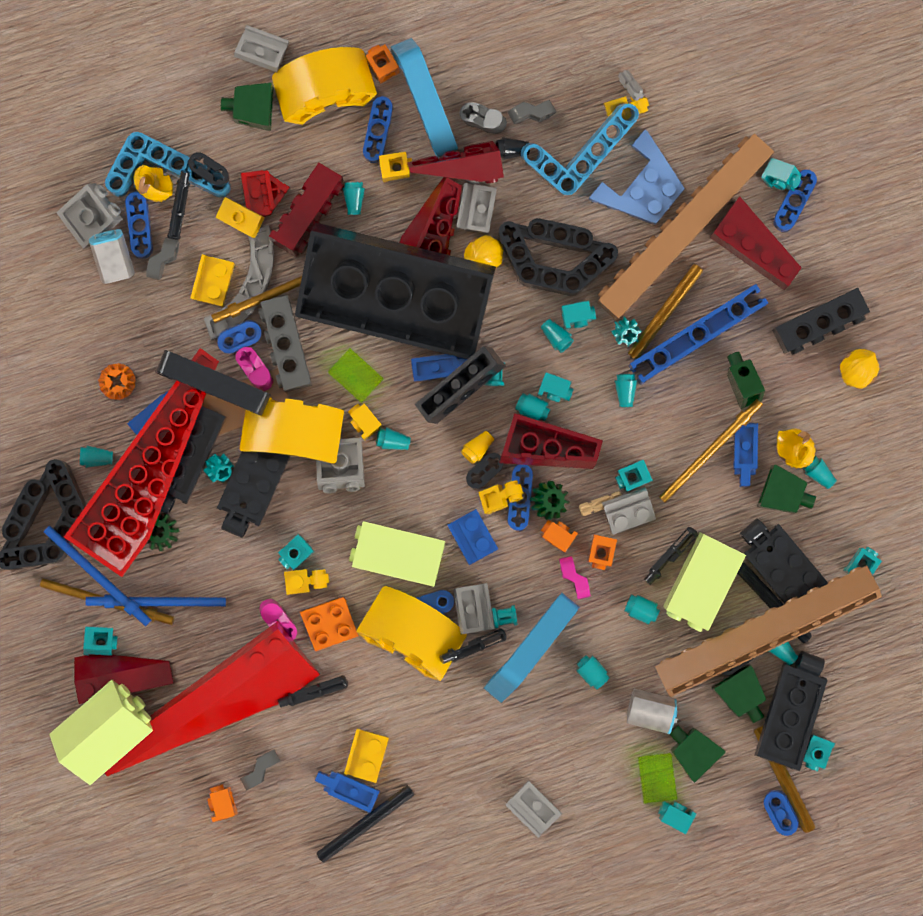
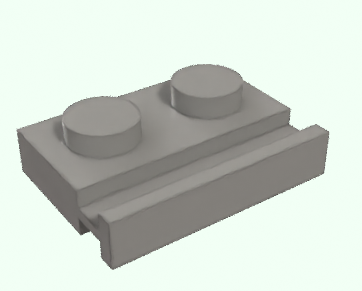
(261, 48)
(476, 208)
(629, 511)
(473, 608)
(533, 808)

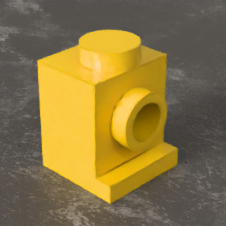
(387, 163)
(364, 420)

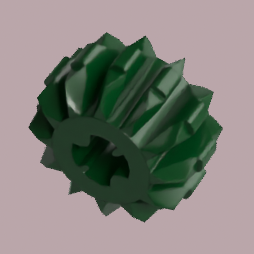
(553, 492)
(160, 541)

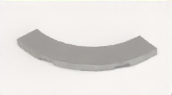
(255, 283)

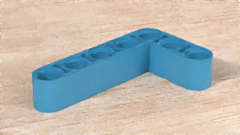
(412, 63)
(585, 152)
(167, 162)
(532, 648)

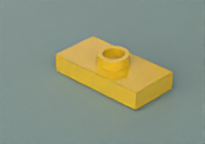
(240, 217)

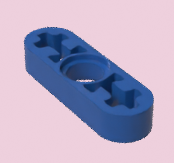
(387, 114)
(143, 207)
(793, 218)
(525, 515)

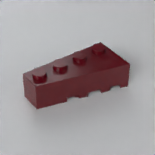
(307, 210)
(754, 244)
(548, 445)

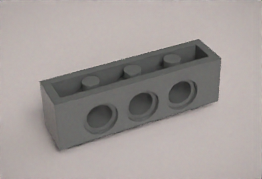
(282, 308)

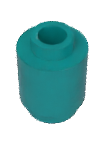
(532, 407)
(642, 609)
(592, 671)

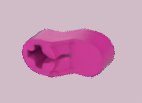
(247, 360)
(580, 583)
(271, 611)

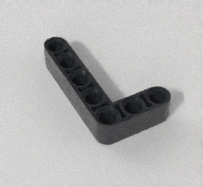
(212, 382)

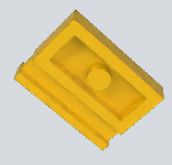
(212, 280)
(366, 755)

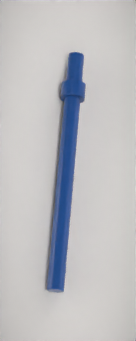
(109, 601)
(131, 606)

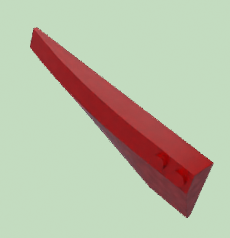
(129, 500)
(230, 692)

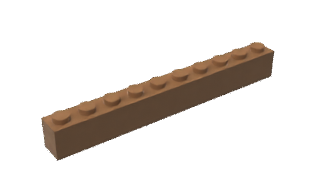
(685, 227)
(768, 630)

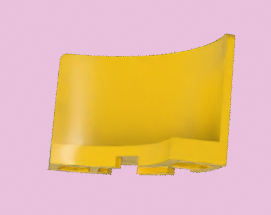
(321, 80)
(294, 430)
(412, 629)

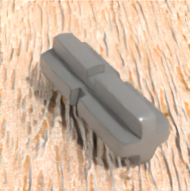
(631, 85)

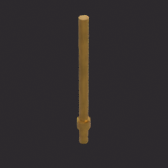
(233, 310)
(743, 418)
(151, 612)

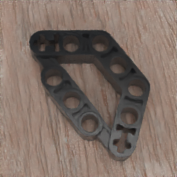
(524, 232)
(47, 480)

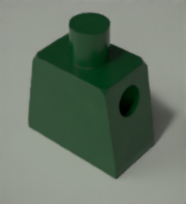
(251, 105)
(745, 388)
(784, 492)
(742, 693)
(695, 751)

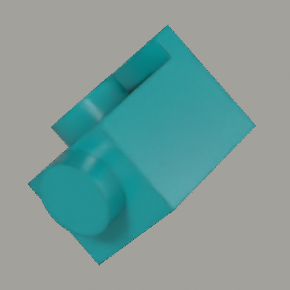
(781, 175)
(577, 314)
(555, 388)
(641, 472)
(304, 552)
(868, 555)
(95, 634)
(818, 743)
(676, 817)

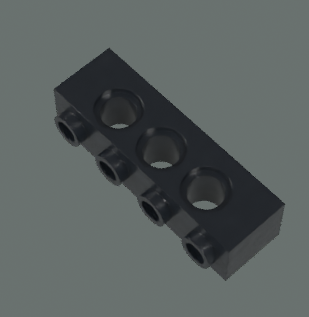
(851, 301)
(460, 385)

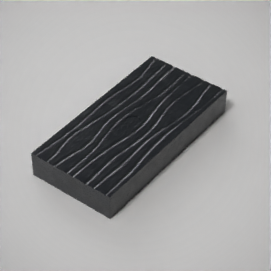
(394, 291)

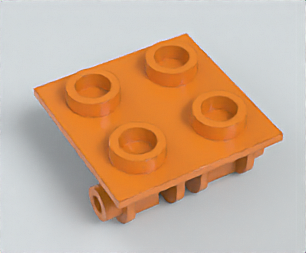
(329, 623)

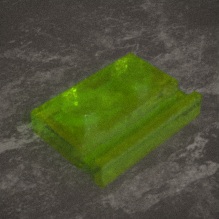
(355, 375)
(657, 778)

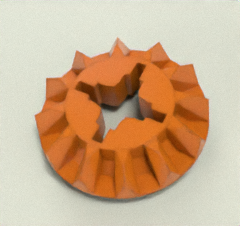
(127, 379)

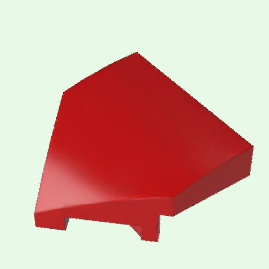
(262, 191)

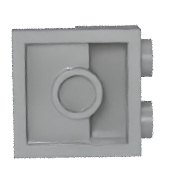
(89, 213)
(346, 472)

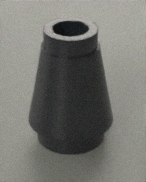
(510, 148)

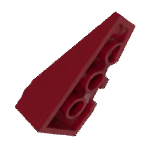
(475, 163)
(434, 221)
(136, 673)

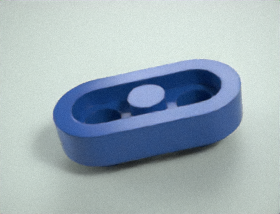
(239, 336)
(432, 600)
(780, 812)

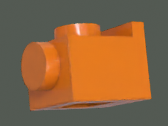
(379, 54)
(558, 535)
(608, 545)
(221, 802)

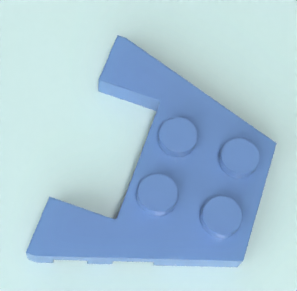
(652, 189)

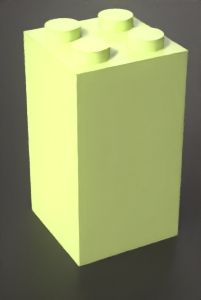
(397, 553)
(703, 582)
(101, 732)

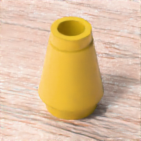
(477, 447)

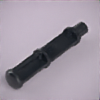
(179, 205)
(670, 555)
(474, 646)
(314, 691)

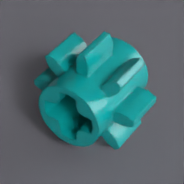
(626, 331)
(218, 468)

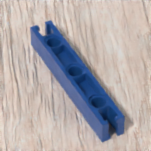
(711, 326)

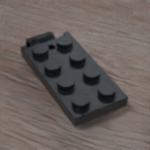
(194, 456)
(251, 483)
(783, 567)
(792, 712)

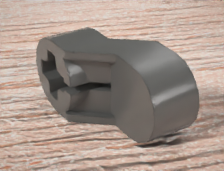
(538, 113)
(483, 118)
(167, 255)
(262, 763)

